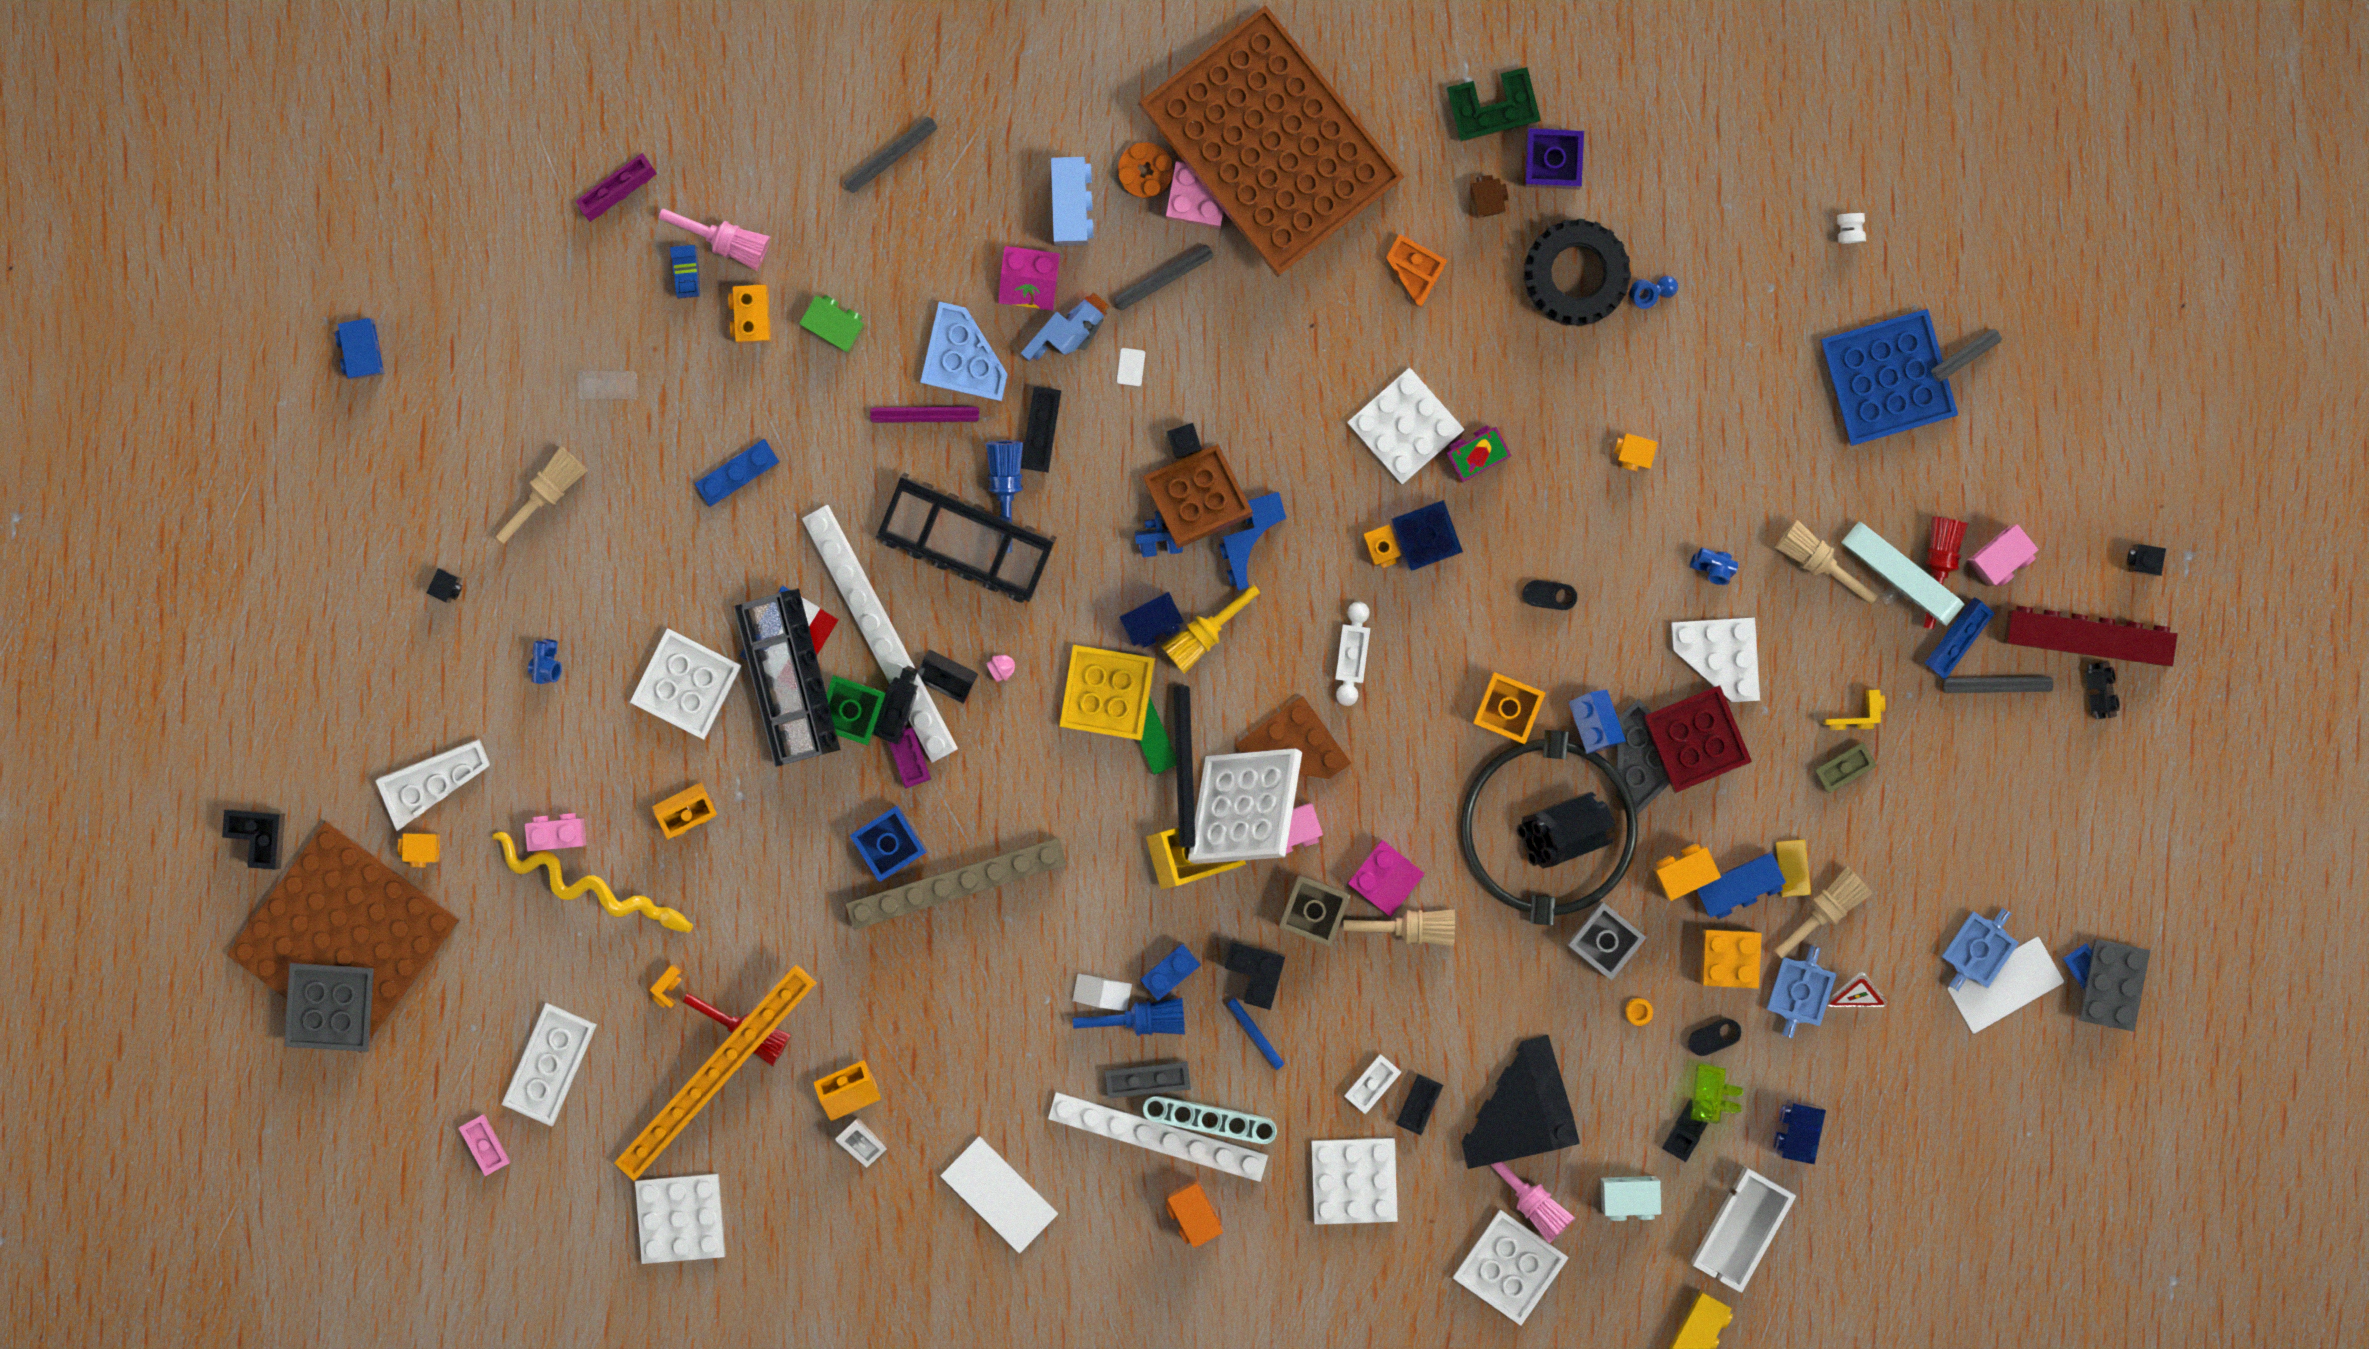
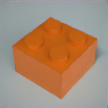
(1194, 1213)

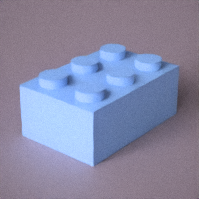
(1071, 201)

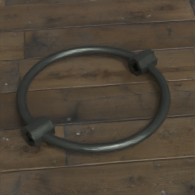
(1543, 908)

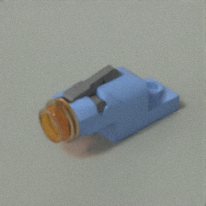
(1069, 333)

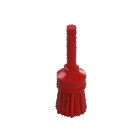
(1943, 552)
(768, 1050)

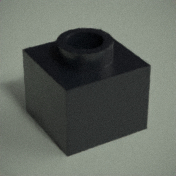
(445, 586)

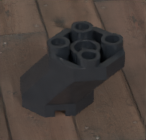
(1566, 830)

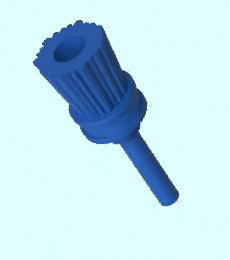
(1005, 474)
(1143, 1018)

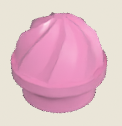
(1001, 667)

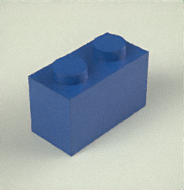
(360, 349)
(1597, 721)
(1170, 971)

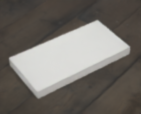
(549, 1064)
(999, 1194)

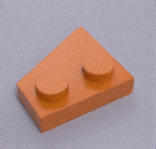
(1415, 267)

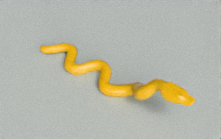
(665, 915)

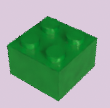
(854, 709)

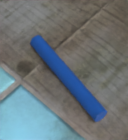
(1255, 1033)

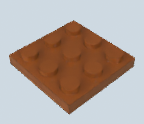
(1197, 496)

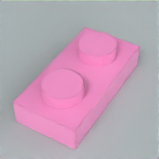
(484, 1145)

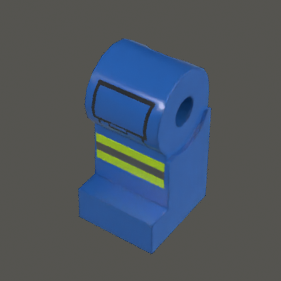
(686, 271)

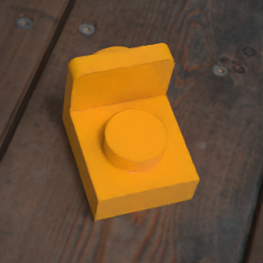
(669, 981)

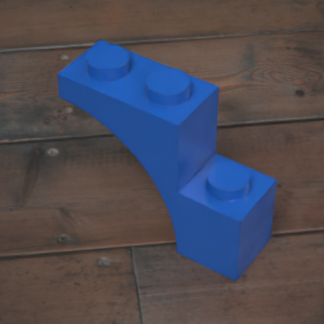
(1237, 547)

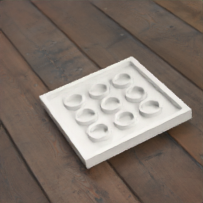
(1245, 806)

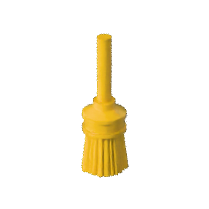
(1203, 633)

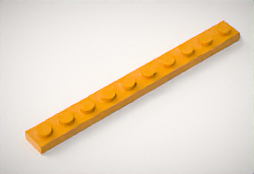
(715, 1072)

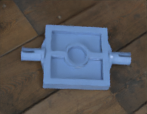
(1980, 949)
(1801, 991)

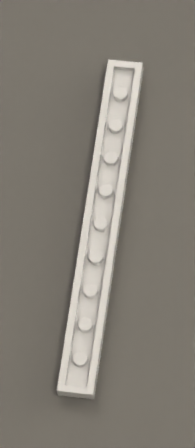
(877, 627)

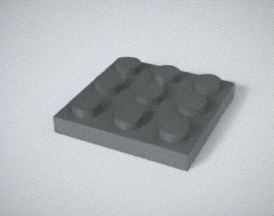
(329, 1007)

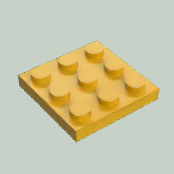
(1107, 692)

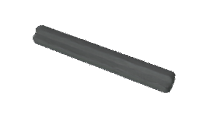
(890, 154)
(1163, 277)
(1997, 685)

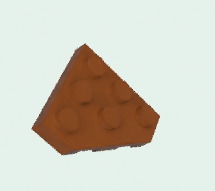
(1299, 729)

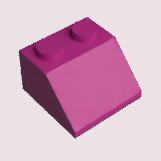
(1386, 878)

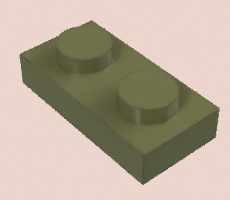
(1845, 767)

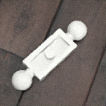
(1352, 653)

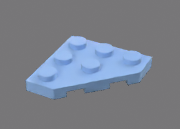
(962, 357)

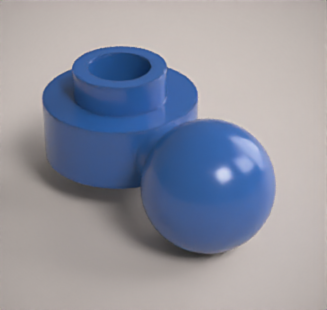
(1665, 287)

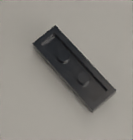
(1041, 429)

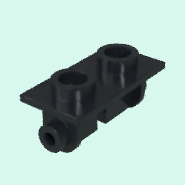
(2103, 681)

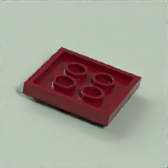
(1697, 739)

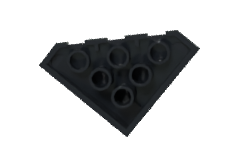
(1525, 1113)

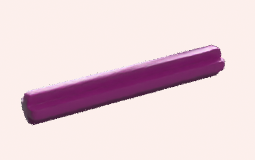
(924, 414)

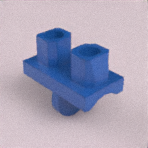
(1148, 538)

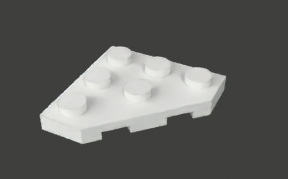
(1722, 654)

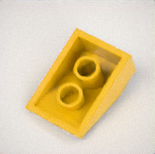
(1173, 864)

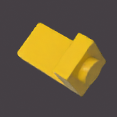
(1874, 706)

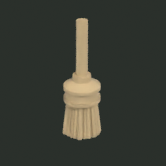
(546, 488)
(1818, 558)
(1829, 907)
(1414, 927)

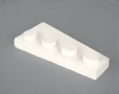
(421, 785)

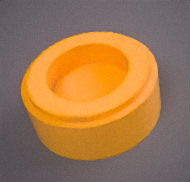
(1638, 1011)

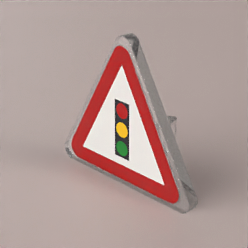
(1858, 993)

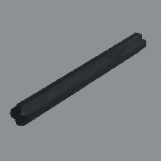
(1184, 766)

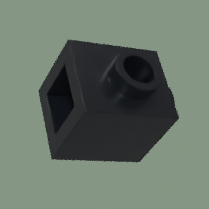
(2146, 560)

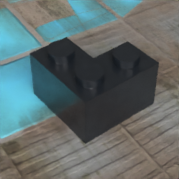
(263, 830)
(1262, 967)

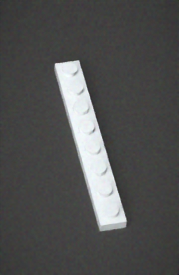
(1158, 1136)

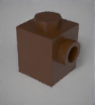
(1489, 196)

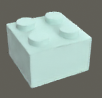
(1630, 1197)

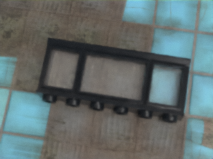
(965, 539)
(787, 677)

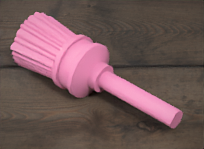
(726, 239)
(1537, 1205)

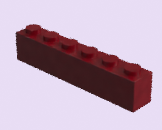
(2089, 637)

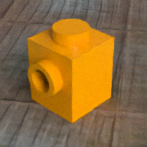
(1635, 452)
(1382, 546)
(419, 848)

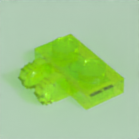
(1709, 1093)

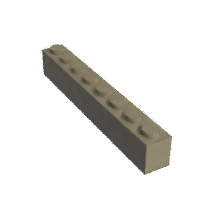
(956, 883)

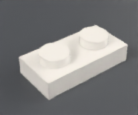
(1372, 1083)

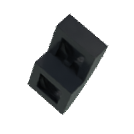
(1684, 1134)

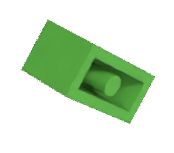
(832, 323)

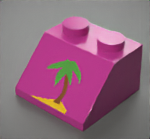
(1029, 278)

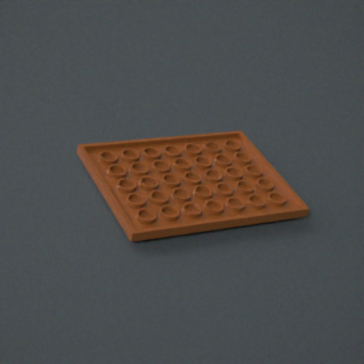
(1271, 140)

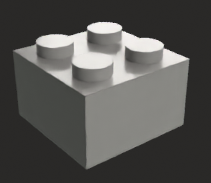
(1606, 940)

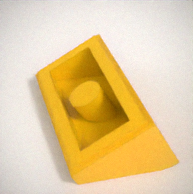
(1794, 867)

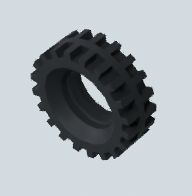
(1543, 289)

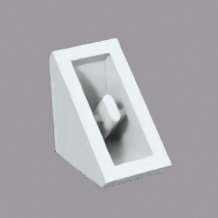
(1102, 992)
(861, 1142)

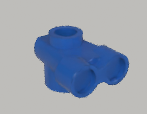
(1718, 565)
(542, 665)

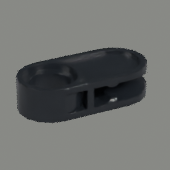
(1544, 593)
(1708, 1038)

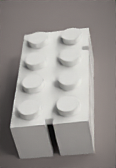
(1743, 1229)

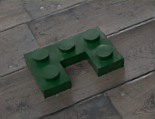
(1477, 121)

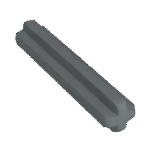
(1966, 355)

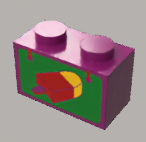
(1478, 454)

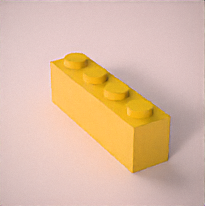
(1702, 1323)

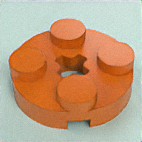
(1140, 155)

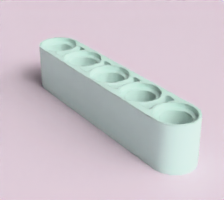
(1902, 573)
(1195, 1121)

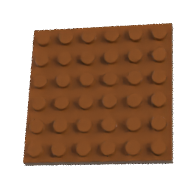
(345, 911)

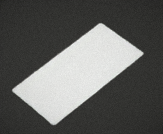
(2021, 980)

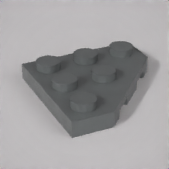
(1638, 758)

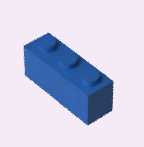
(1742, 885)

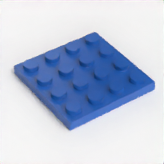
(1887, 378)

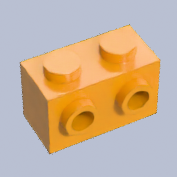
(750, 314)
(684, 811)
(847, 1090)

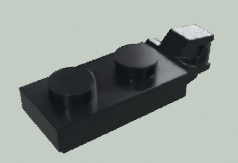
(897, 707)

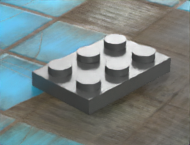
(2114, 985)

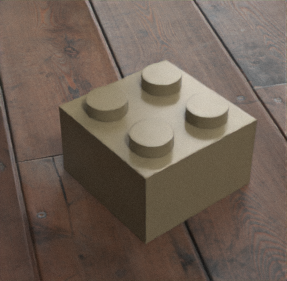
(1314, 910)

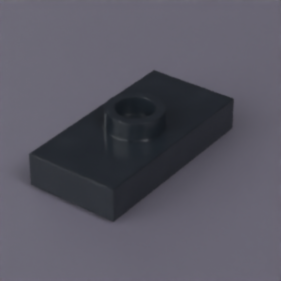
(1419, 1104)

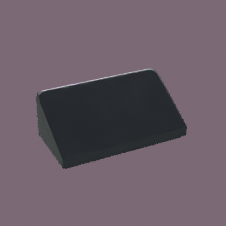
(946, 676)

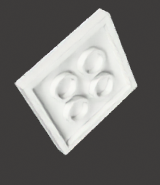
(1405, 426)
(686, 684)
(1354, 1181)
(680, 1218)
(1510, 1267)

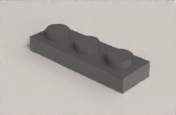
(1147, 1079)

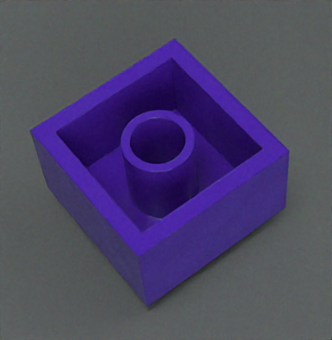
(1554, 158)

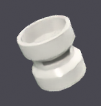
(1851, 221)

